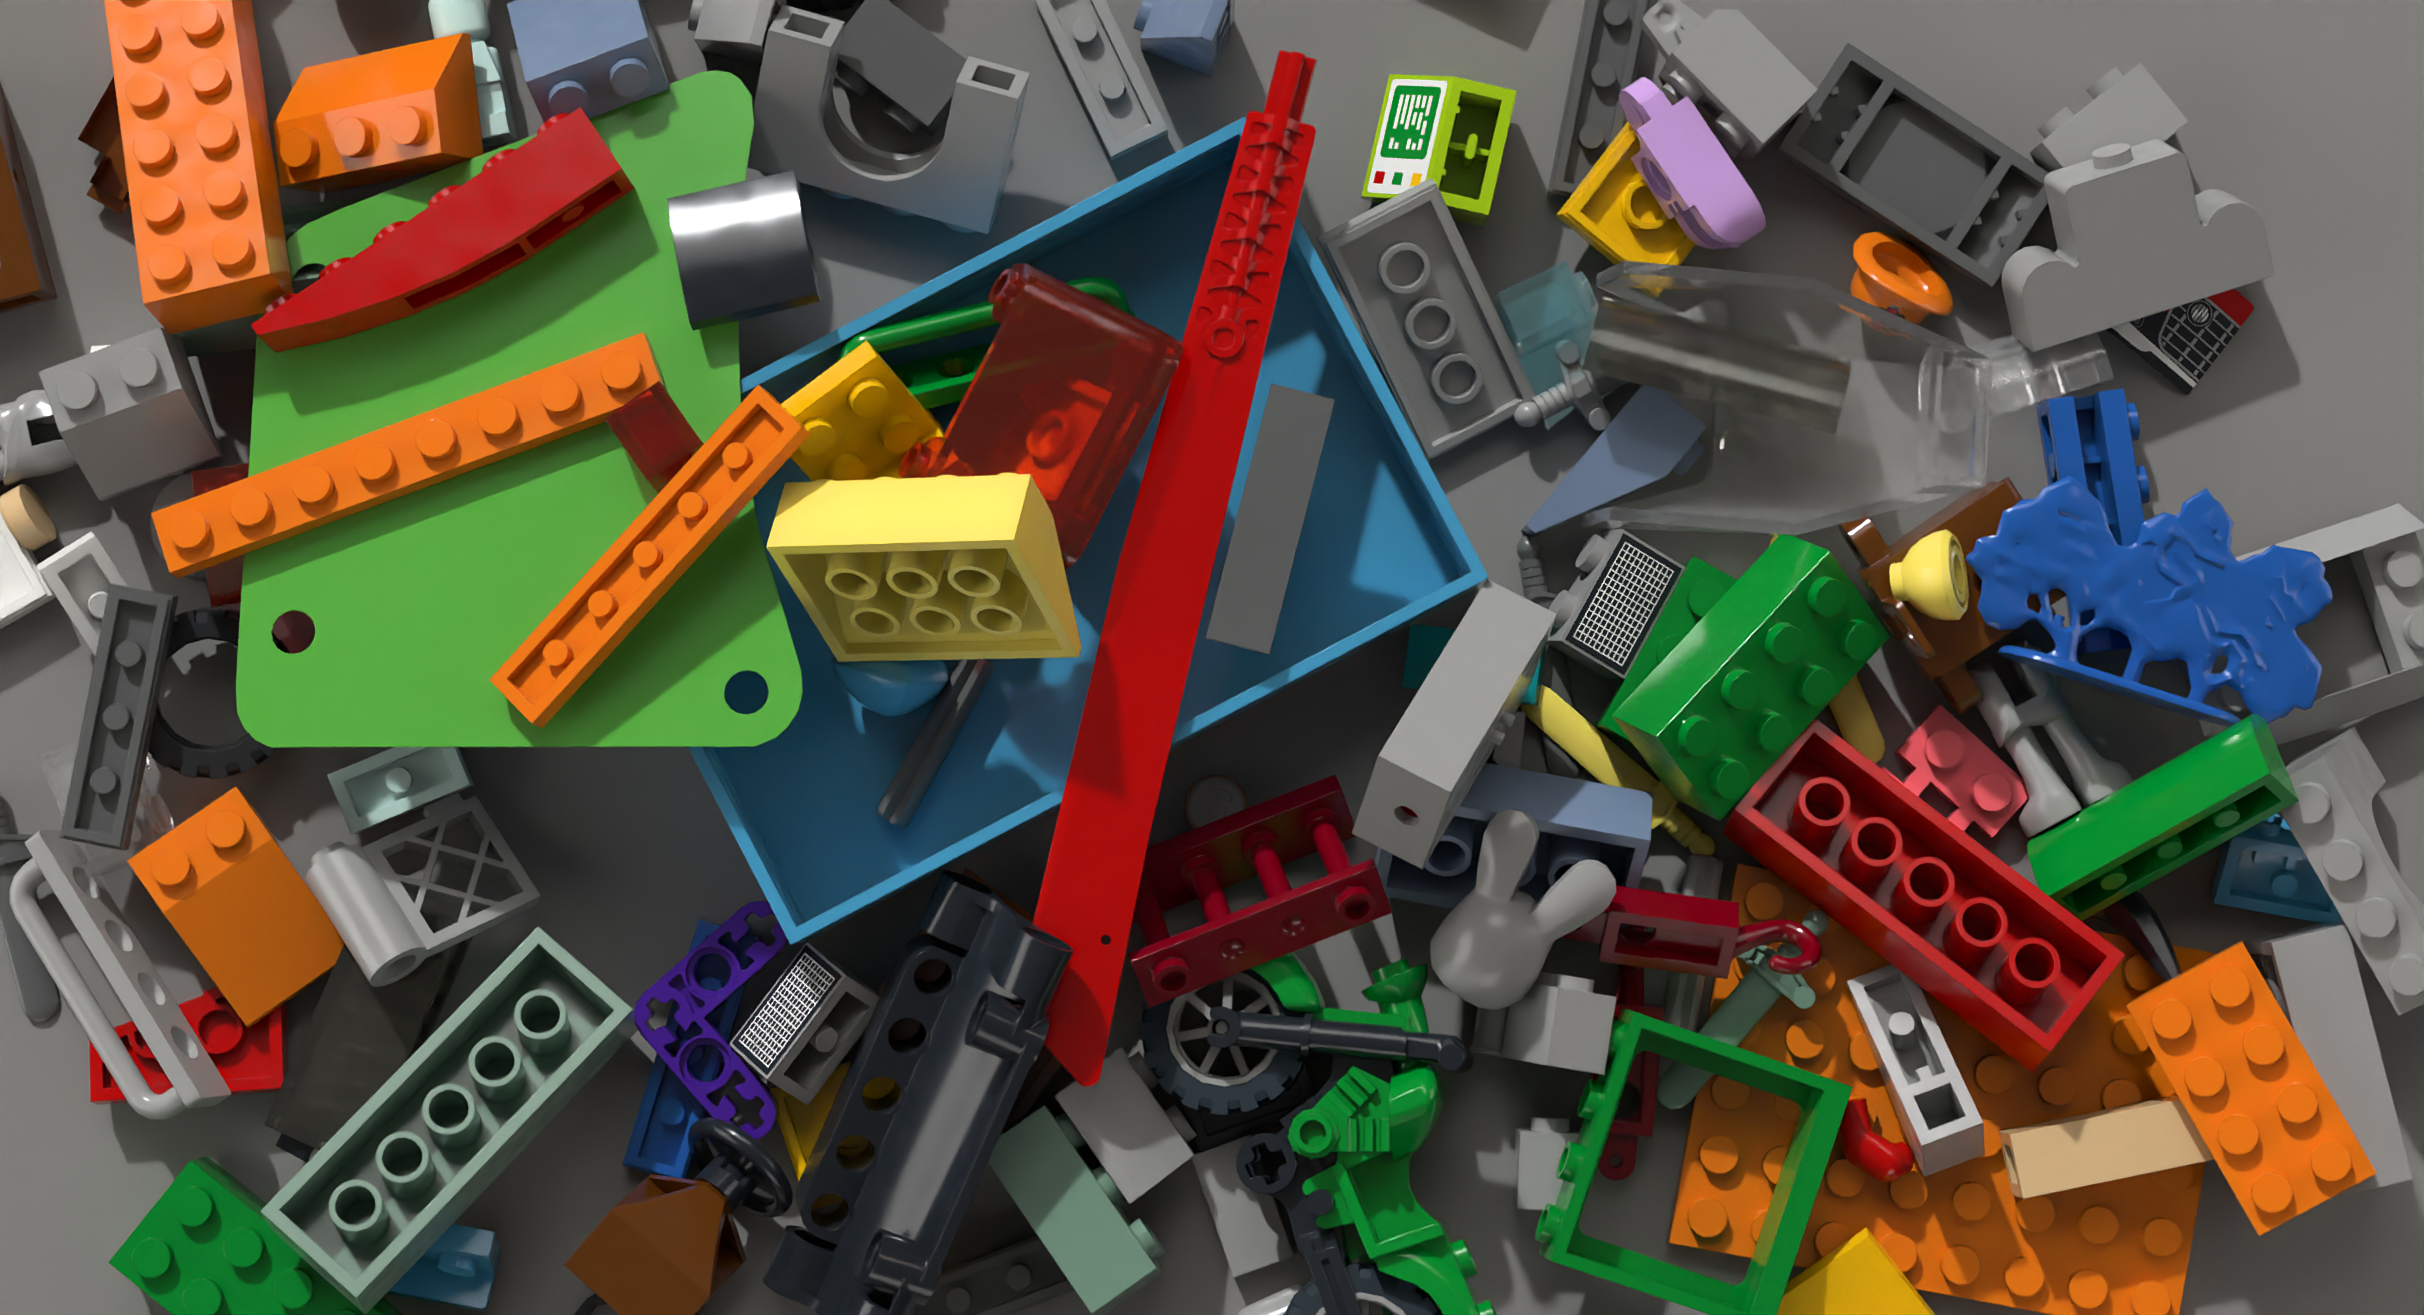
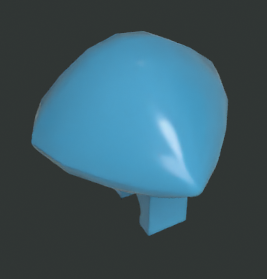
(892, 686)

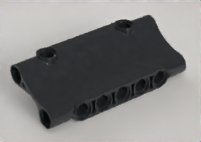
(939, 1120)

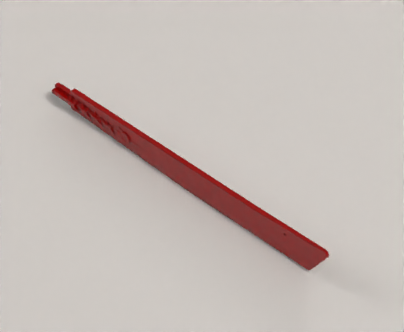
(1166, 575)

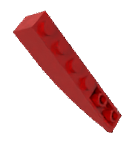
(460, 240)

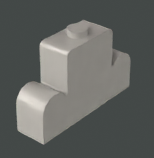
(2130, 246)

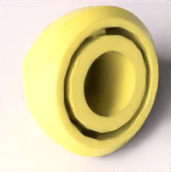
(1933, 577)

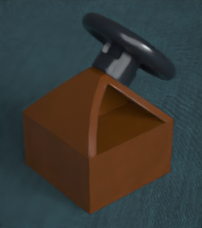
(677, 1237)

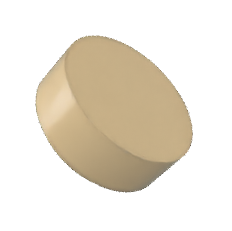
(27, 517)

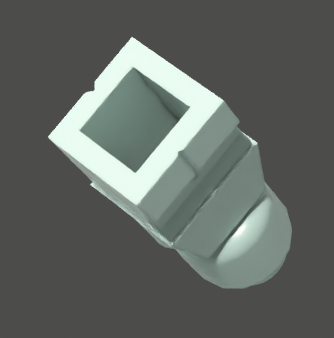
(494, 104)

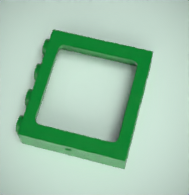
(1761, 1292)

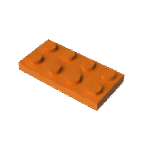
(2250, 1088)

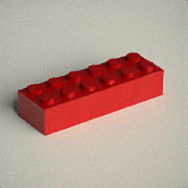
(1922, 894)

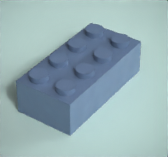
(1574, 824)

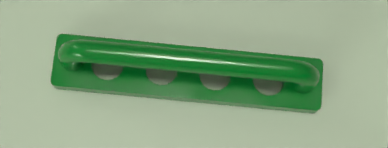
(929, 377)

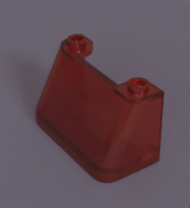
(1055, 400)

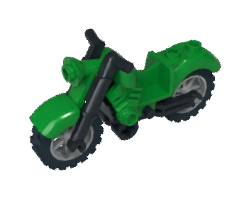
(1347, 1142)

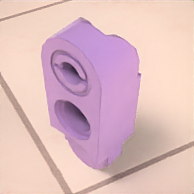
(1690, 169)

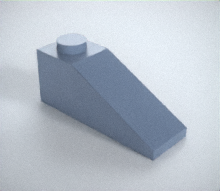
(1186, 31)
(1630, 455)

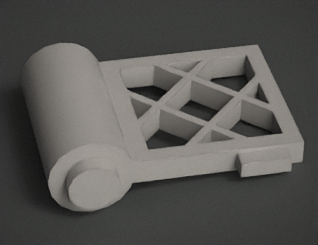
(373, 903)

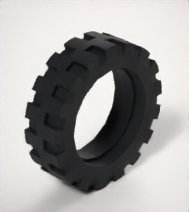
(196, 759)

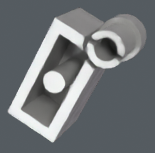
(1551, 1026)

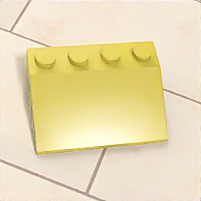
(927, 567)

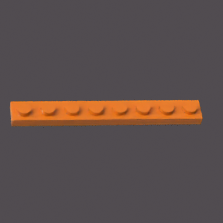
(404, 456)

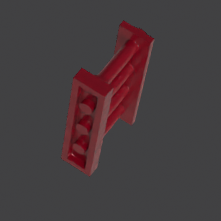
(1236, 849)

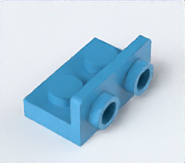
(2271, 875)
(454, 1270)

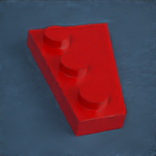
(246, 1057)

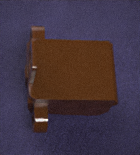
(1933, 643)

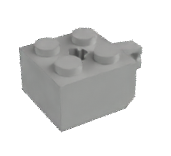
(1728, 73)

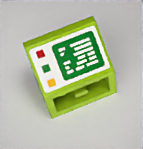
(1440, 132)

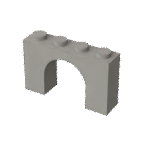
(801, 131)
(2347, 854)

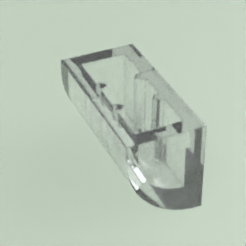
(2030, 377)

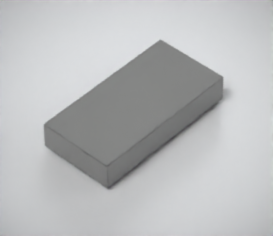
(1243, 1218)

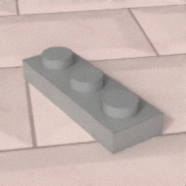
(1104, 73)

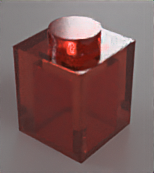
(655, 434)

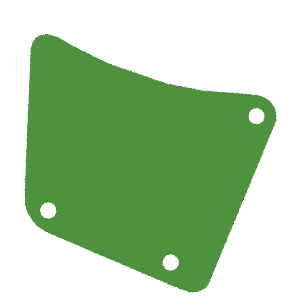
(451, 579)

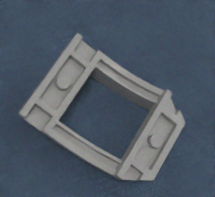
(2392, 582)

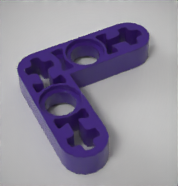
(698, 1003)

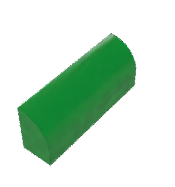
(2163, 819)

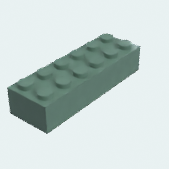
(450, 1120)

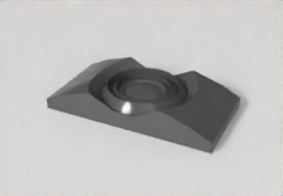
(1917, 167)

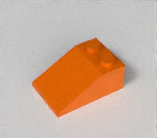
(240, 906)

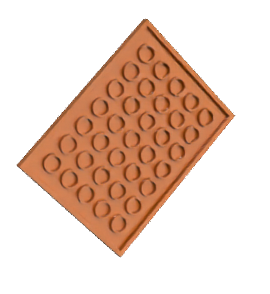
(1959, 1229)

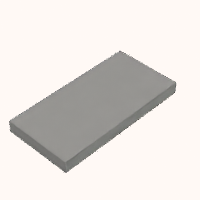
(1427, 318)

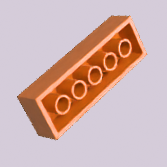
(198, 159)

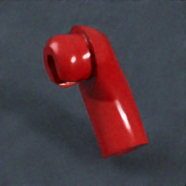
(1870, 1151)

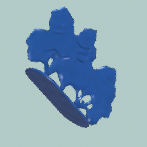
(2167, 593)

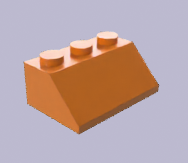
(380, 117)

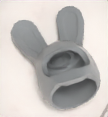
(1500, 935)

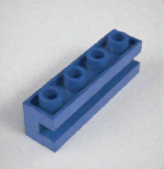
(2093, 443)

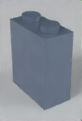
(586, 54)

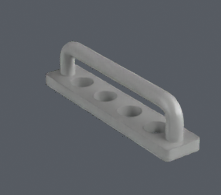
(128, 970)

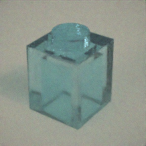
(1545, 308)

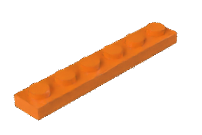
(650, 556)

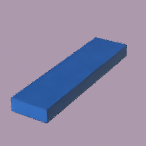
(668, 1107)

